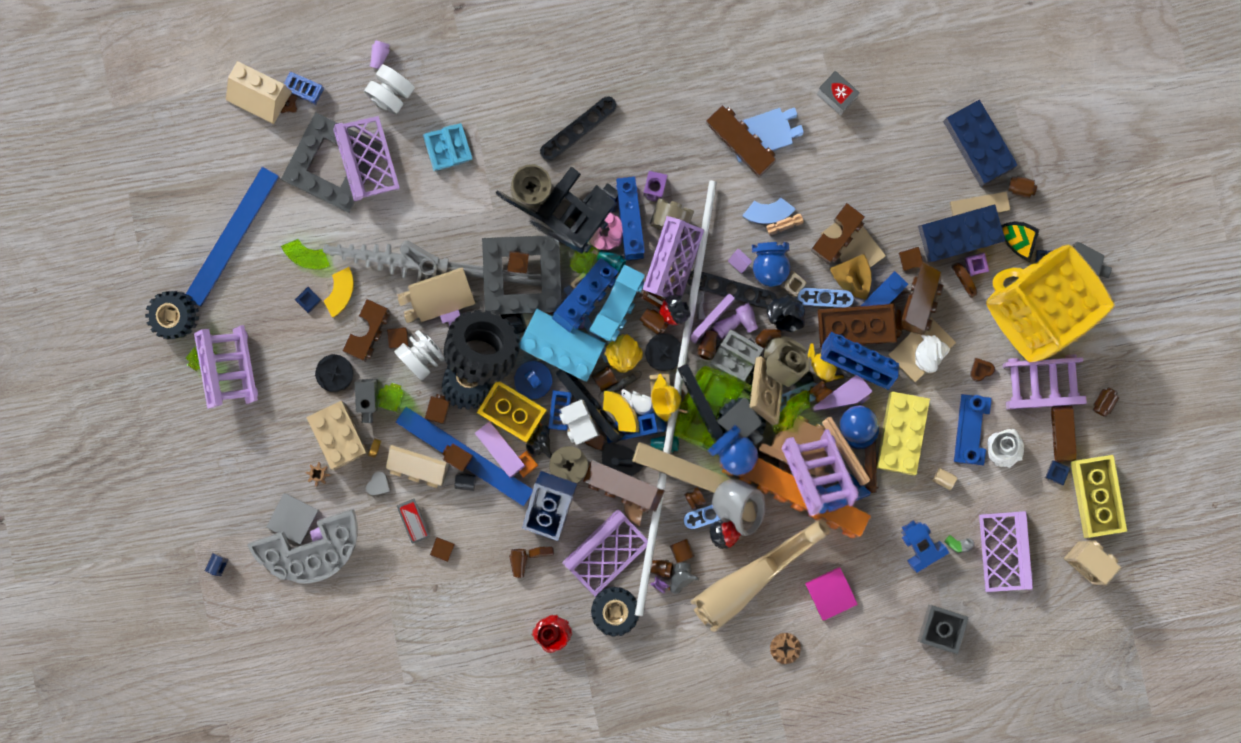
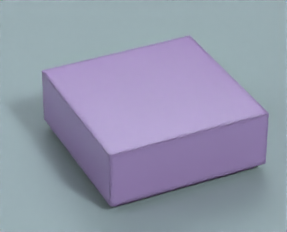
(739, 261)

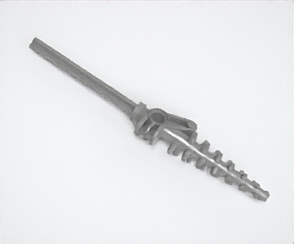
(414, 258)

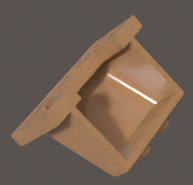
(802, 433)

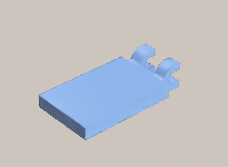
(774, 128)

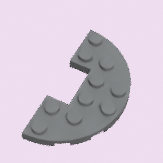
(313, 560)

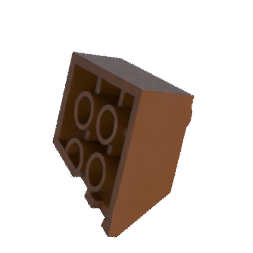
(922, 300)

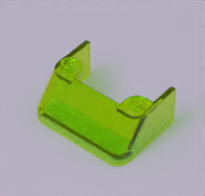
(717, 388)

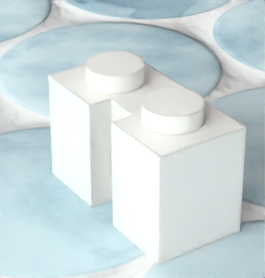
(579, 422)

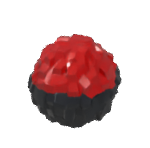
(674, 310)
(724, 534)

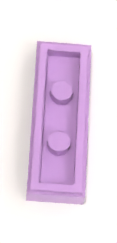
(712, 318)
(500, 449)

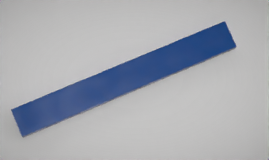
(232, 236)
(478, 465)

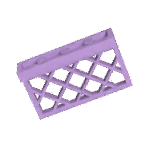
(349, 158)
(666, 256)
(592, 544)
(1022, 548)

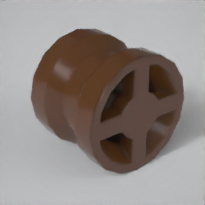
(820, 391)
(695, 498)

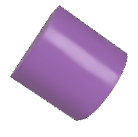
(976, 264)

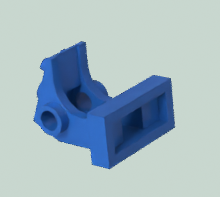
(915, 533)

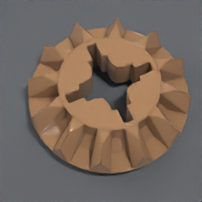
(778, 641)

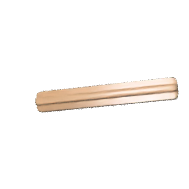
(846, 451)

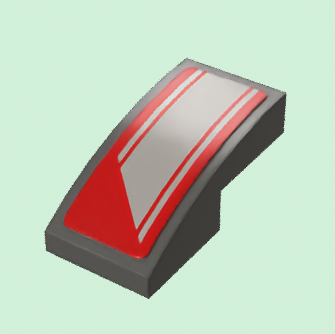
(413, 521)

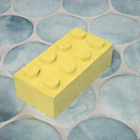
(902, 433)
(1098, 496)

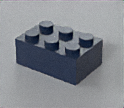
(549, 505)

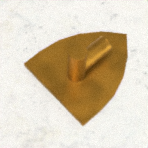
(854, 276)

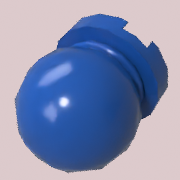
(771, 264)
(859, 427)
(735, 452)

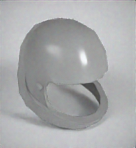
(730, 502)

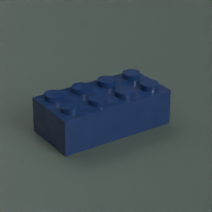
(980, 143)
(961, 233)

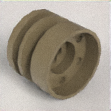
(536, 177)

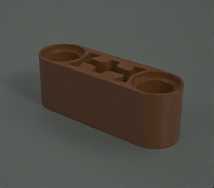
(1063, 433)

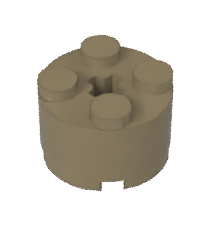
(672, 210)
(788, 363)
(573, 455)

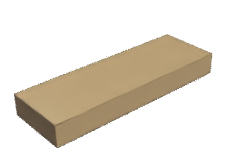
(965, 205)

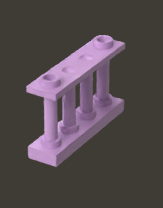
(208, 368)
(1036, 399)
(807, 484)

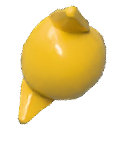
(822, 368)
(664, 398)

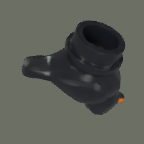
(540, 442)

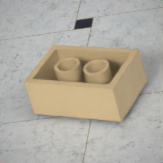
(337, 435)
(1092, 562)

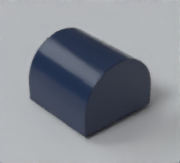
(216, 564)

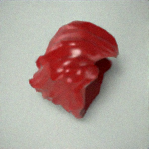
(552, 633)

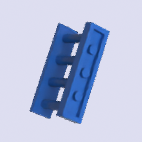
(630, 218)

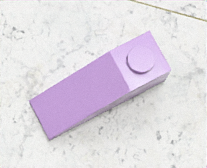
(848, 394)

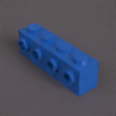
(584, 295)
(860, 360)

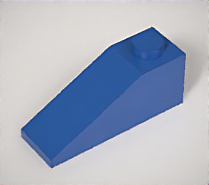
(887, 290)
(648, 425)

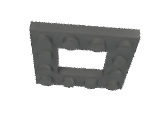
(297, 169)
(500, 247)

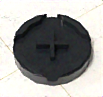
(663, 352)
(334, 373)

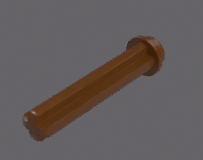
(870, 468)

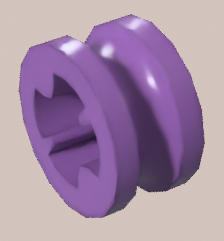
(660, 585)

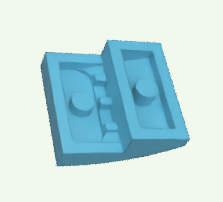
(447, 147)

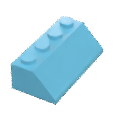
(570, 351)

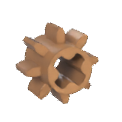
(312, 473)

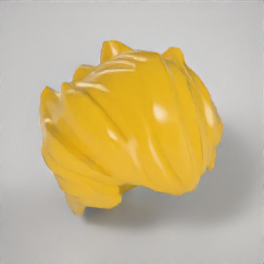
(623, 353)

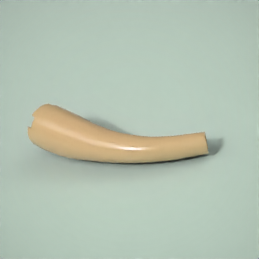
(734, 592)

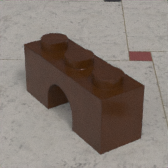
(849, 221)
(362, 346)

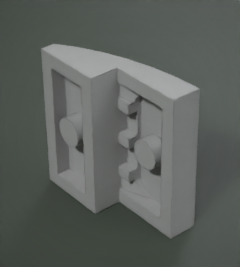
(736, 355)

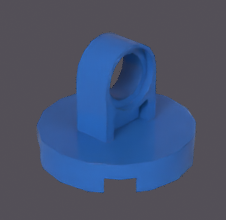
(533, 380)

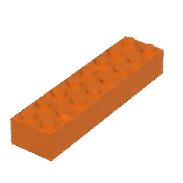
(784, 488)

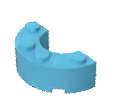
(618, 304)

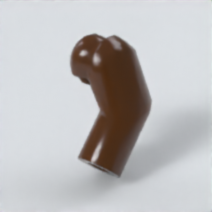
(765, 335)

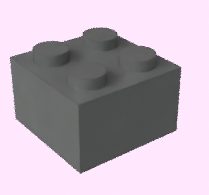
(943, 629)

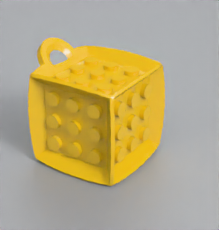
(1049, 303)

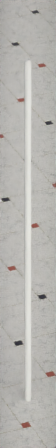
(678, 385)

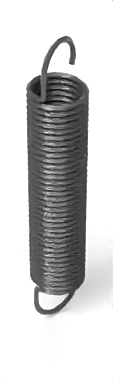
(622, 384)

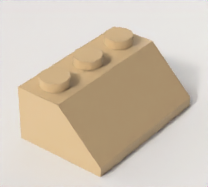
(256, 92)
(416, 466)

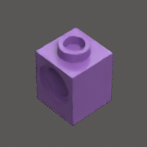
(654, 177)

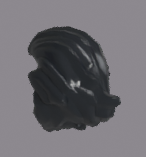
(786, 313)

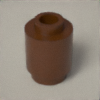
(1022, 186)
(653, 321)
(1105, 402)

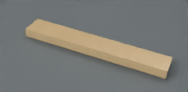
(678, 468)

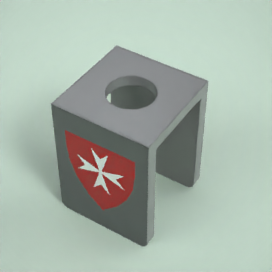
(838, 93)

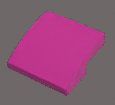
(831, 593)

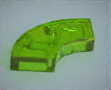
(305, 257)
(792, 410)

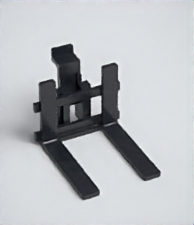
(587, 213)

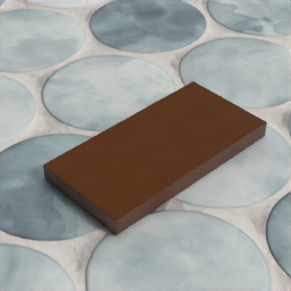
(859, 324)

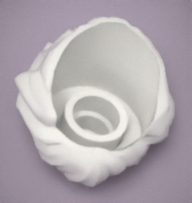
(930, 353)
(1005, 448)

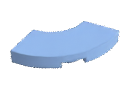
(768, 213)

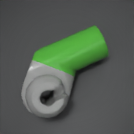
(959, 546)

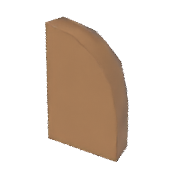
(633, 514)

